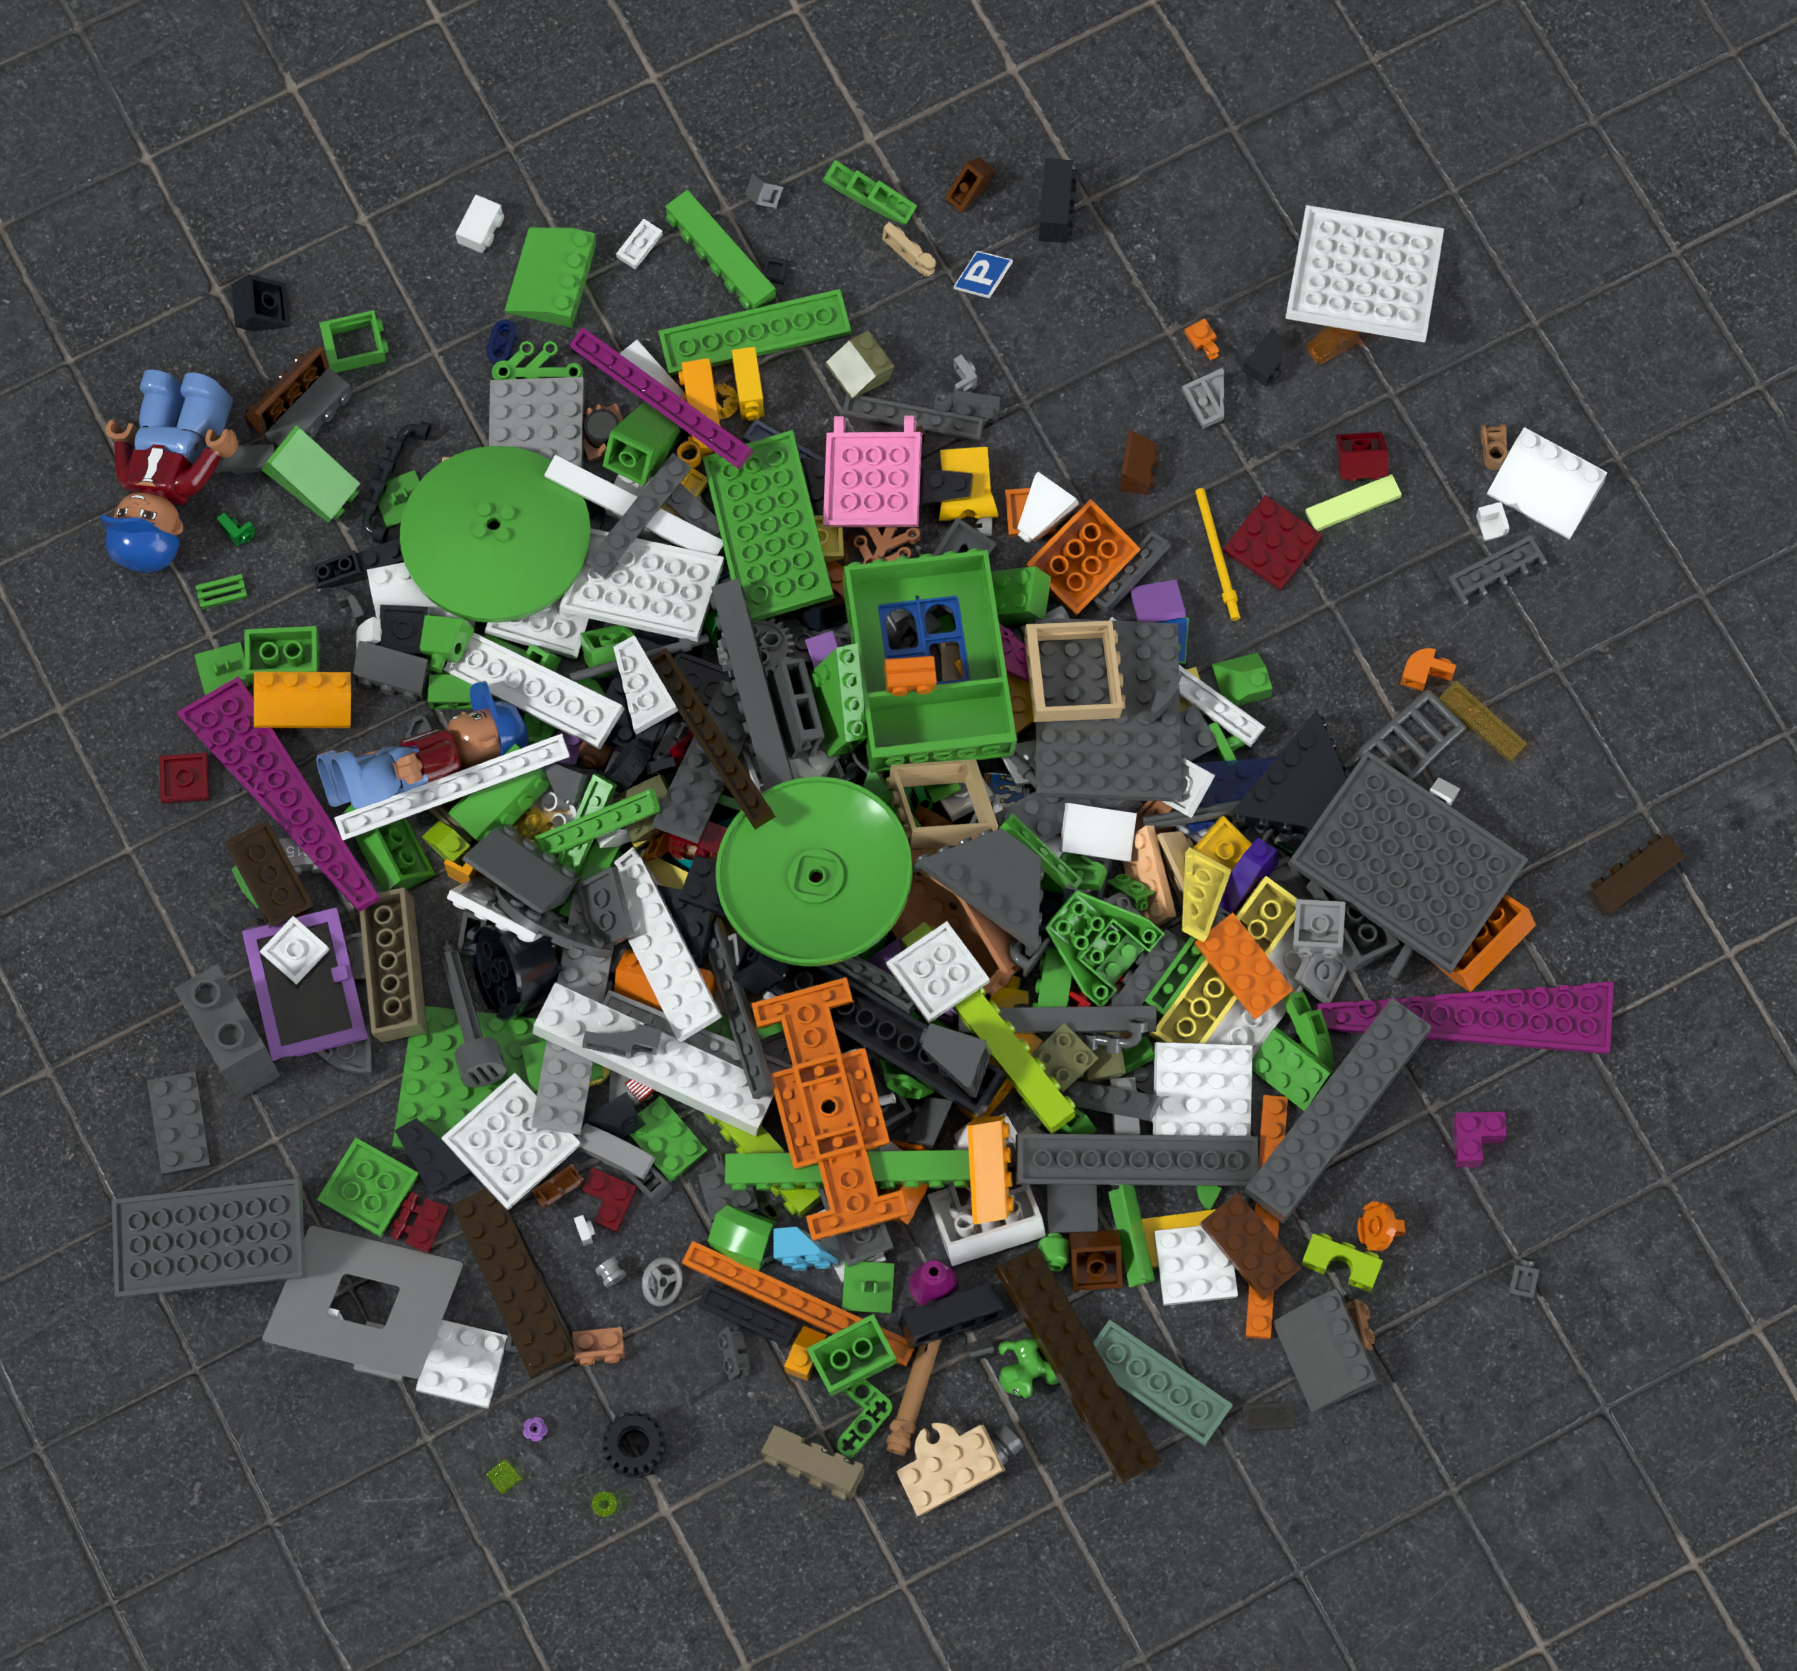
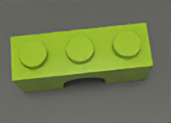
(1323, 1251)

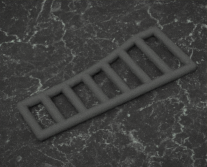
(1395, 725)

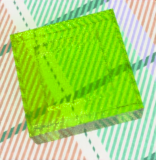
(503, 1476)

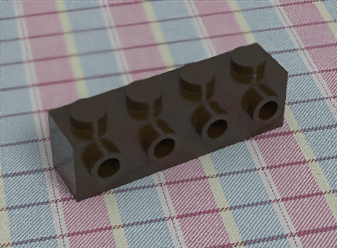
(1634, 874)

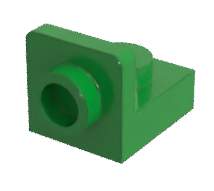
(235, 531)

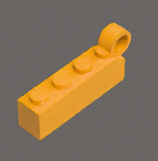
(700, 394)

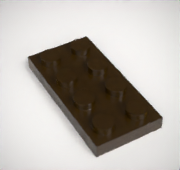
(268, 874)

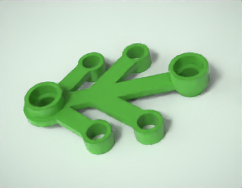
(532, 370)

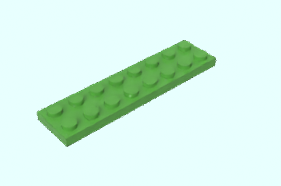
(765, 328)

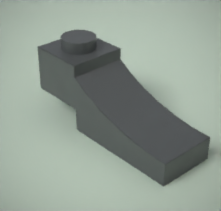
(246, 459)
(643, 1039)

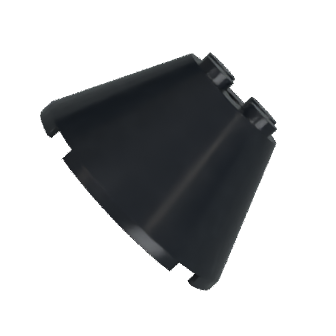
(512, 970)

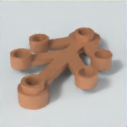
(885, 543)

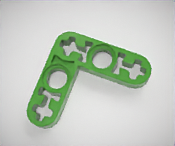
(868, 1405)

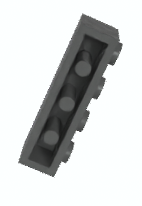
(1149, 971)

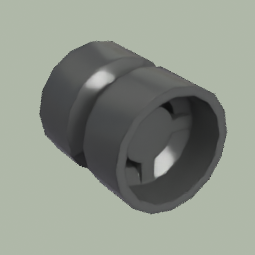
(1005, 1443)

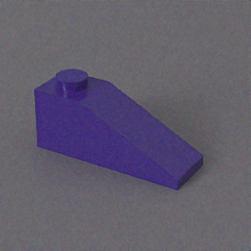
(1252, 867)

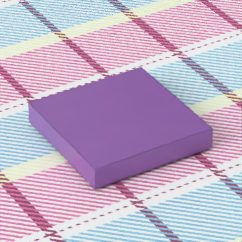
(1157, 601)

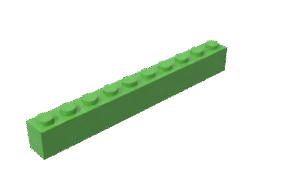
(888, 1169)

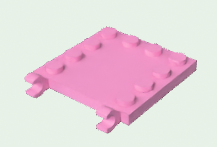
(872, 477)

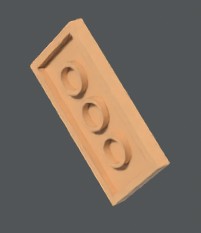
(1148, 868)

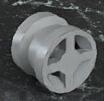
(610, 1272)

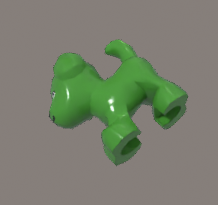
(1018, 1378)

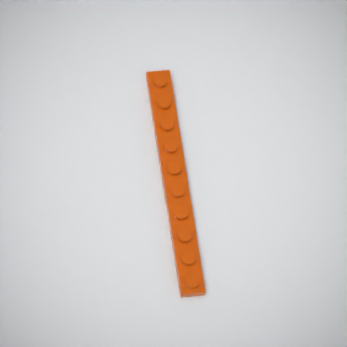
(1271, 1134)
(782, 1296)

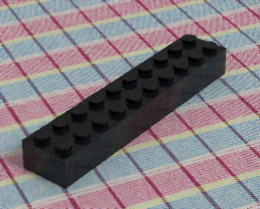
(891, 1037)

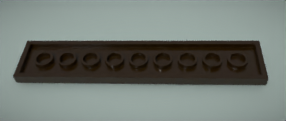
(1078, 1365)

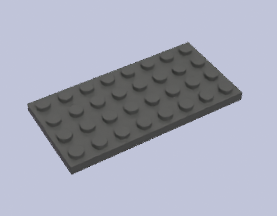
(208, 1238)

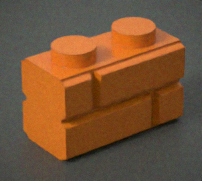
(910, 675)

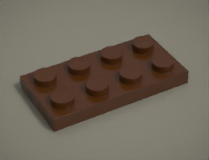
(1250, 1246)

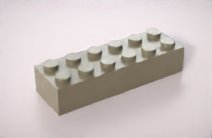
(393, 966)

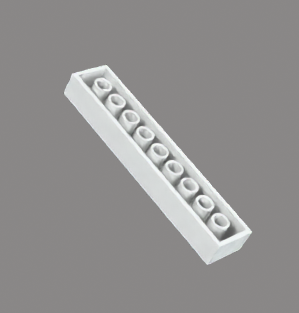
(675, 1071)

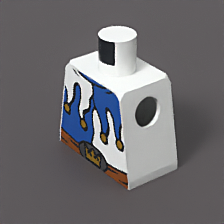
(1005, 790)

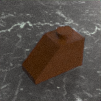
(970, 183)

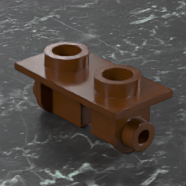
(557, 1186)

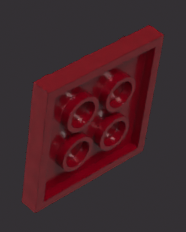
(1272, 543)

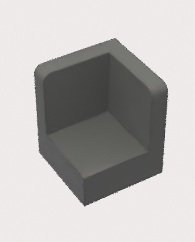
(764, 190)

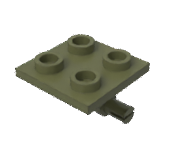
(1065, 1056)

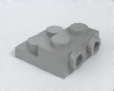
(1319, 928)

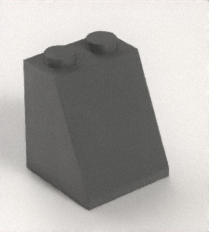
(958, 1055)

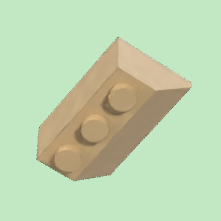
(1173, 849)

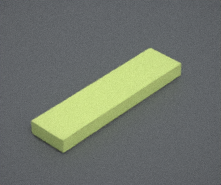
(1353, 503)

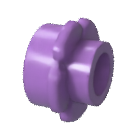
(534, 1435)

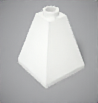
(1045, 509)

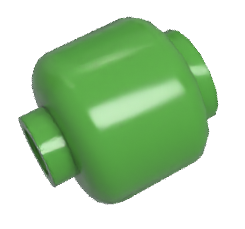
(1055, 1251)

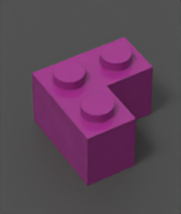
(1471, 1131)

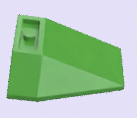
(1099, 942)

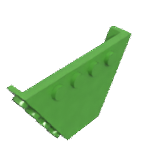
(840, 700)

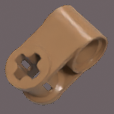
(1494, 442)

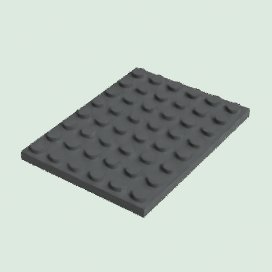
(1115, 755)
(1408, 862)

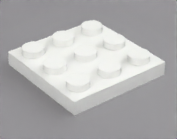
(938, 972)
(1192, 1267)
(463, 1364)

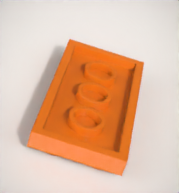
(1243, 966)

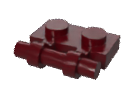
(426, 1225)

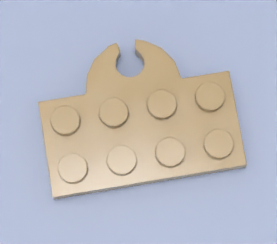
(948, 1466)

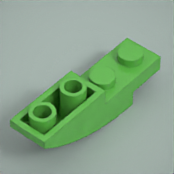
(1310, 1028)

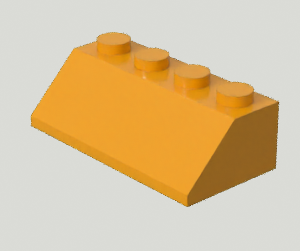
(302, 699)
(989, 1169)

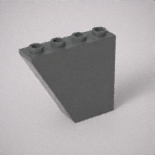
(796, 708)

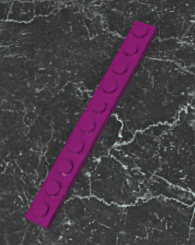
(661, 398)

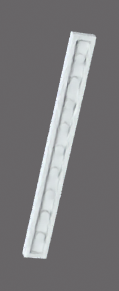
(452, 787)

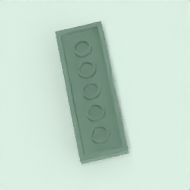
(1161, 1384)

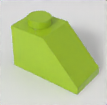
(447, 843)

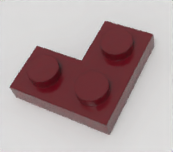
(615, 1197)

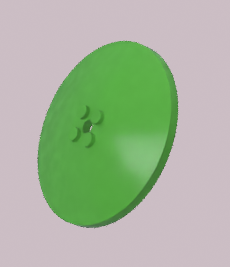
(502, 570)
(822, 829)

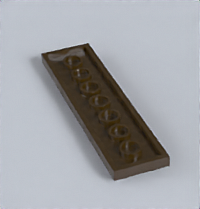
(513, 1282)

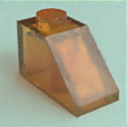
(1331, 342)

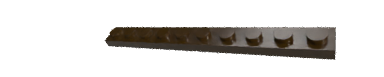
(712, 740)

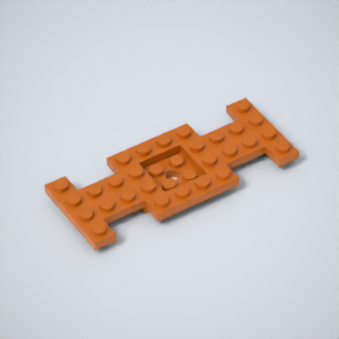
(836, 1138)

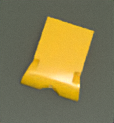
(981, 502)

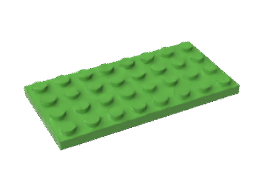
(770, 527)

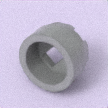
(986, 523)

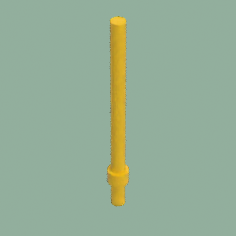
(1229, 595)

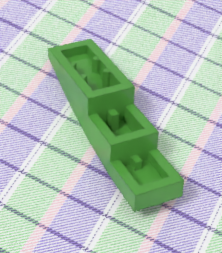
(869, 193)

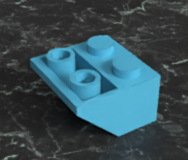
(797, 1250)

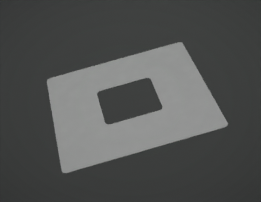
(404, 1343)

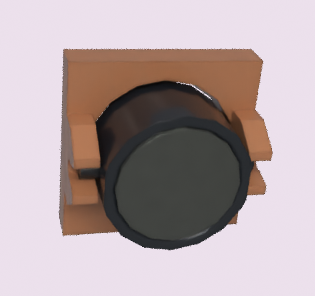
(597, 426)

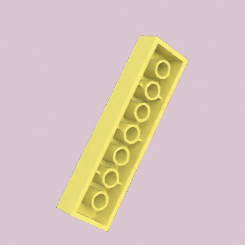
(1206, 997)

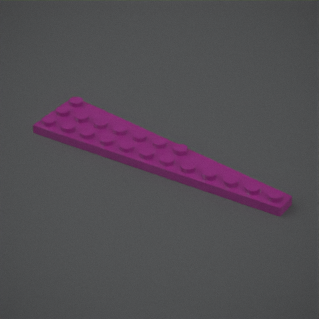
(267, 772)
(1537, 1018)

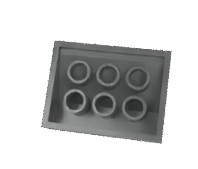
(523, 869)
(1325, 1350)

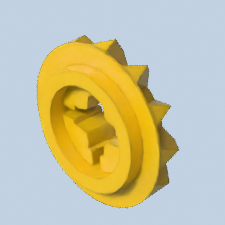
(731, 402)

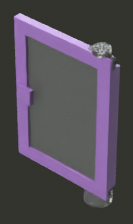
(318, 1010)

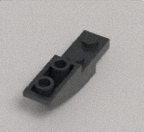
(353, 566)

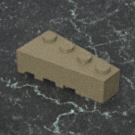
(812, 1463)

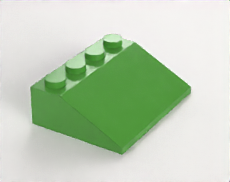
(551, 275)

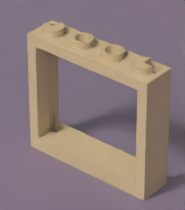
(1067, 631)
(940, 773)

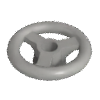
(658, 1281)

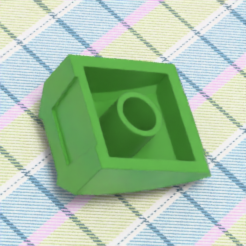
(741, 1236)

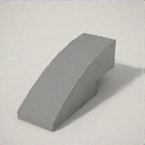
(614, 1151)

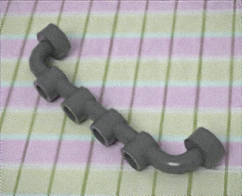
(1113, 1042)

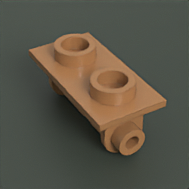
(1360, 1314)

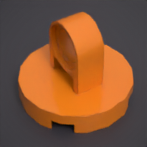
(1379, 1226)

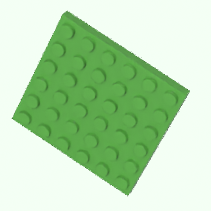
(431, 1077)

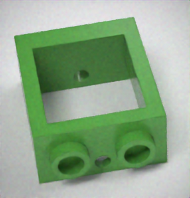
(347, 324)

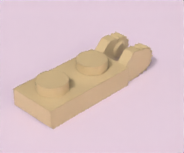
(909, 250)

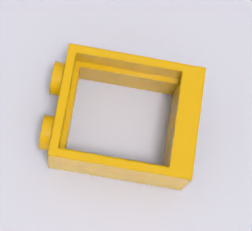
(748, 383)

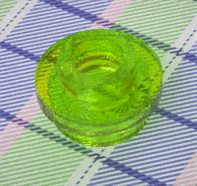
(598, 1498)

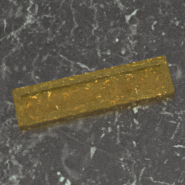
(1483, 721)

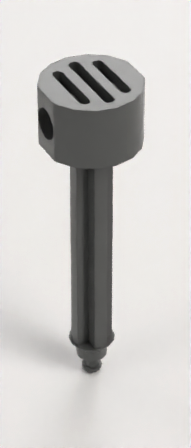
(479, 1058)

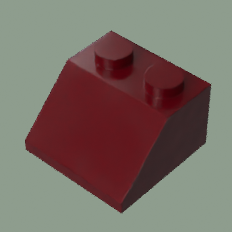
(1362, 455)

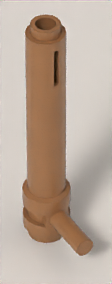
(904, 1425)

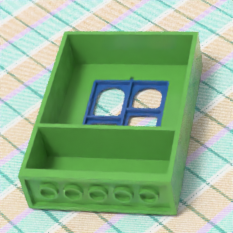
(959, 717)

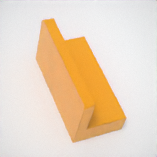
(459, 873)

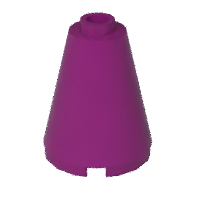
(933, 1281)

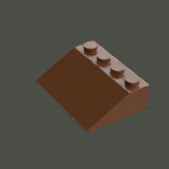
(286, 390)

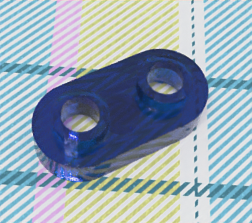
(501, 343)

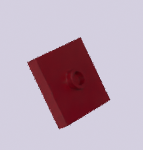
(184, 778)

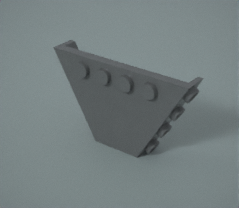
(995, 878)

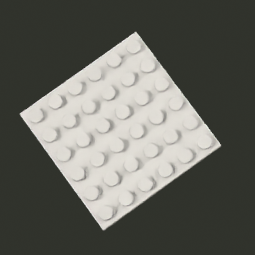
(1365, 273)

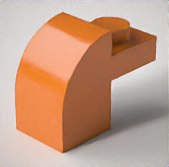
(1423, 664)

